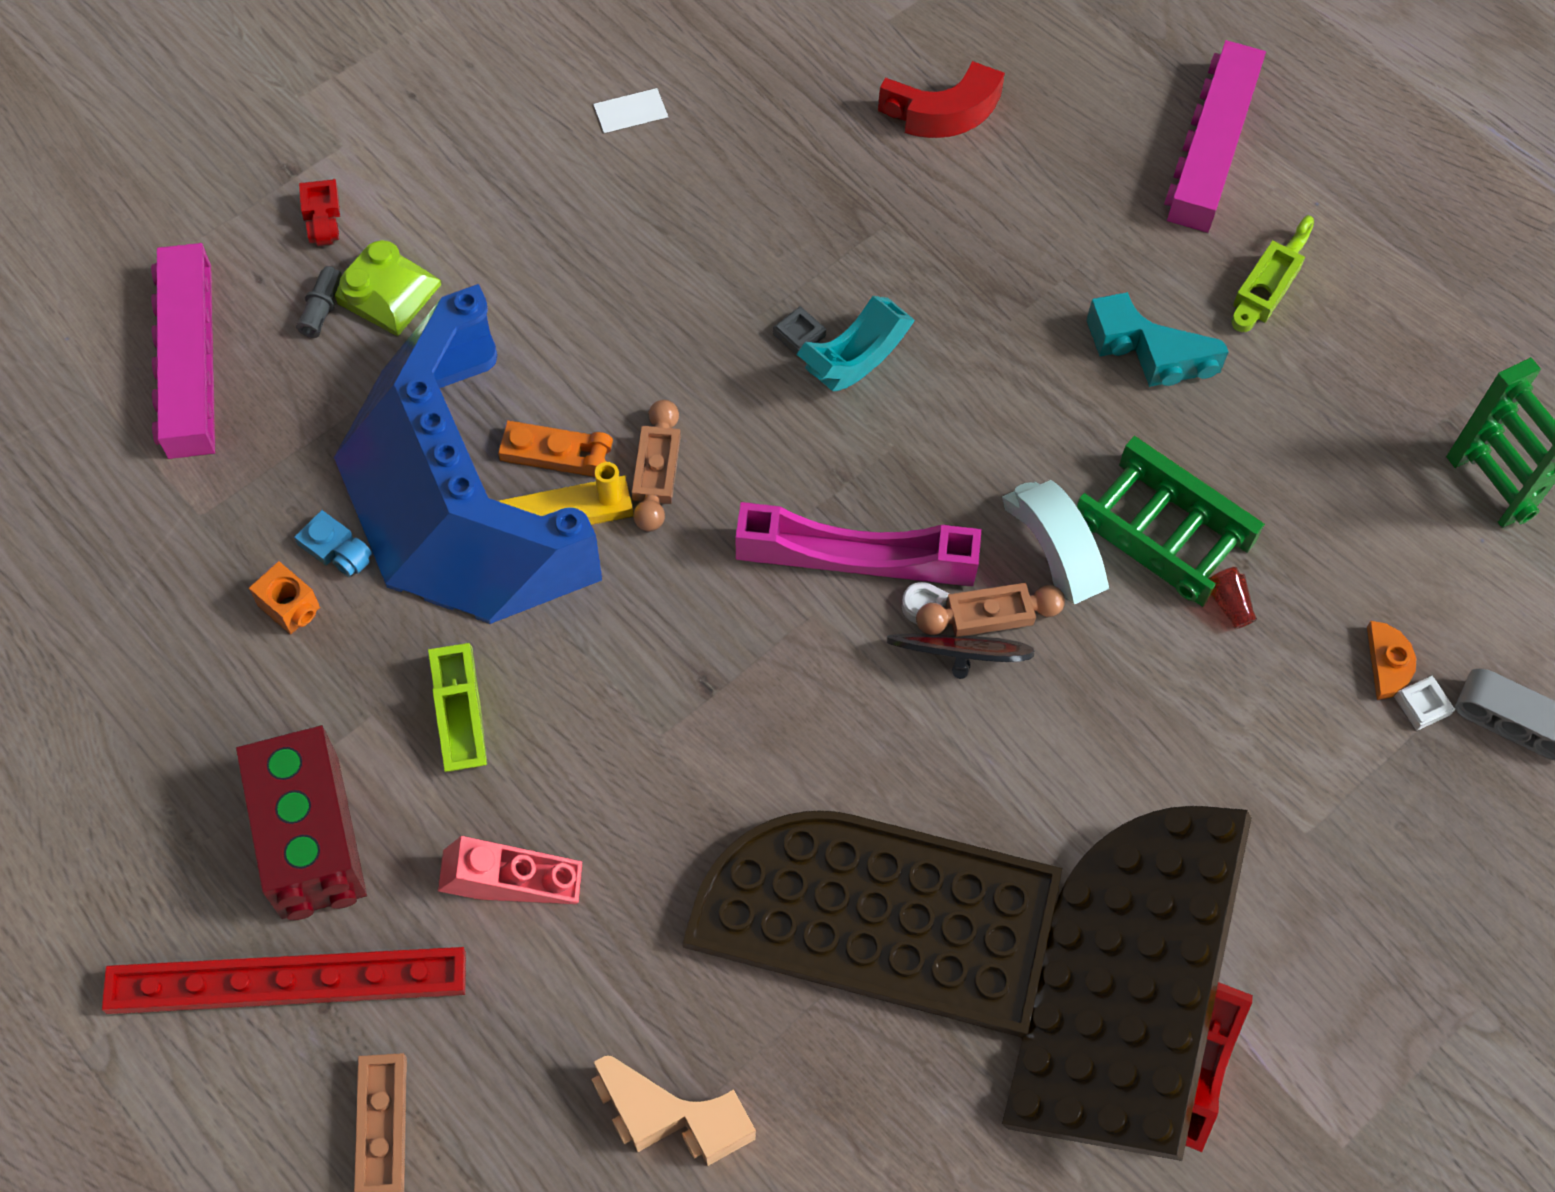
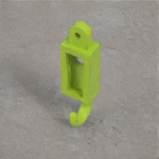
(1273, 272)

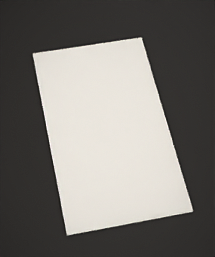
(630, 110)

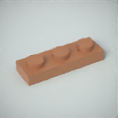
(380, 1123)

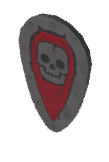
(964, 649)

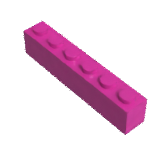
(1216, 136)
(183, 352)

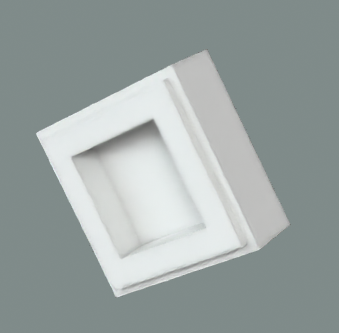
(1424, 703)

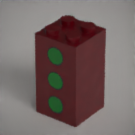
(301, 823)

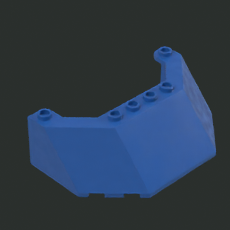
(424, 498)

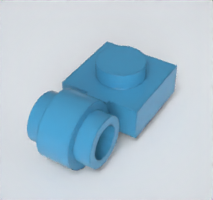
(333, 542)

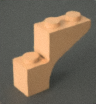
(652, 1113)

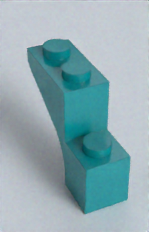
(1163, 352)

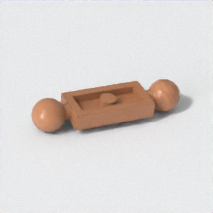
(656, 465)
(990, 610)

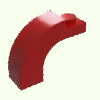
(945, 111)
(1225, 1026)

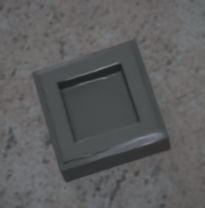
(798, 329)

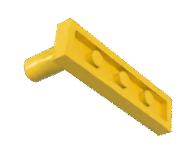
(600, 500)

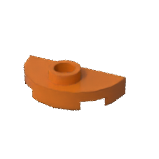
(1391, 659)

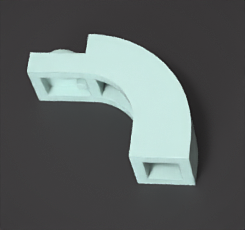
(1063, 537)

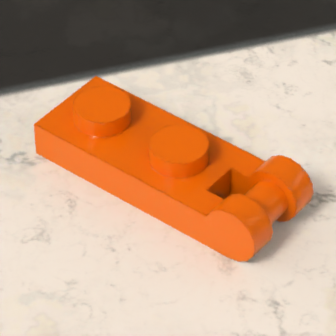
(553, 448)

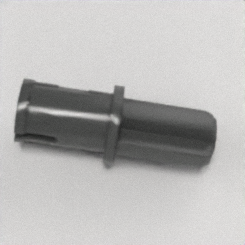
(319, 302)

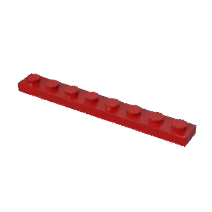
(284, 980)

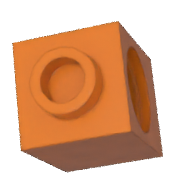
(275, 587)

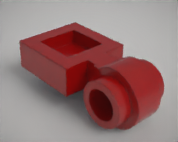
(319, 203)

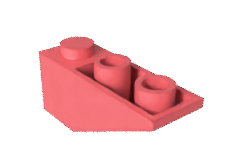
(508, 873)

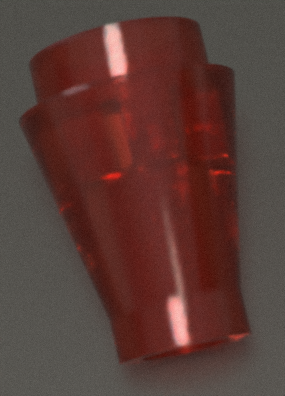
(1233, 597)

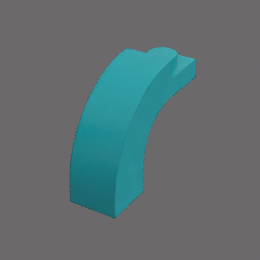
(859, 347)

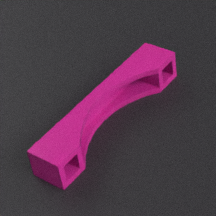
(929, 554)

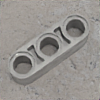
(1509, 710)

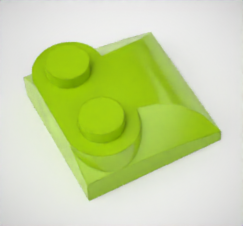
(385, 287)

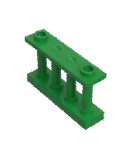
(1486, 430)
(1189, 493)

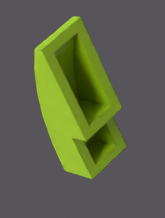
(458, 707)

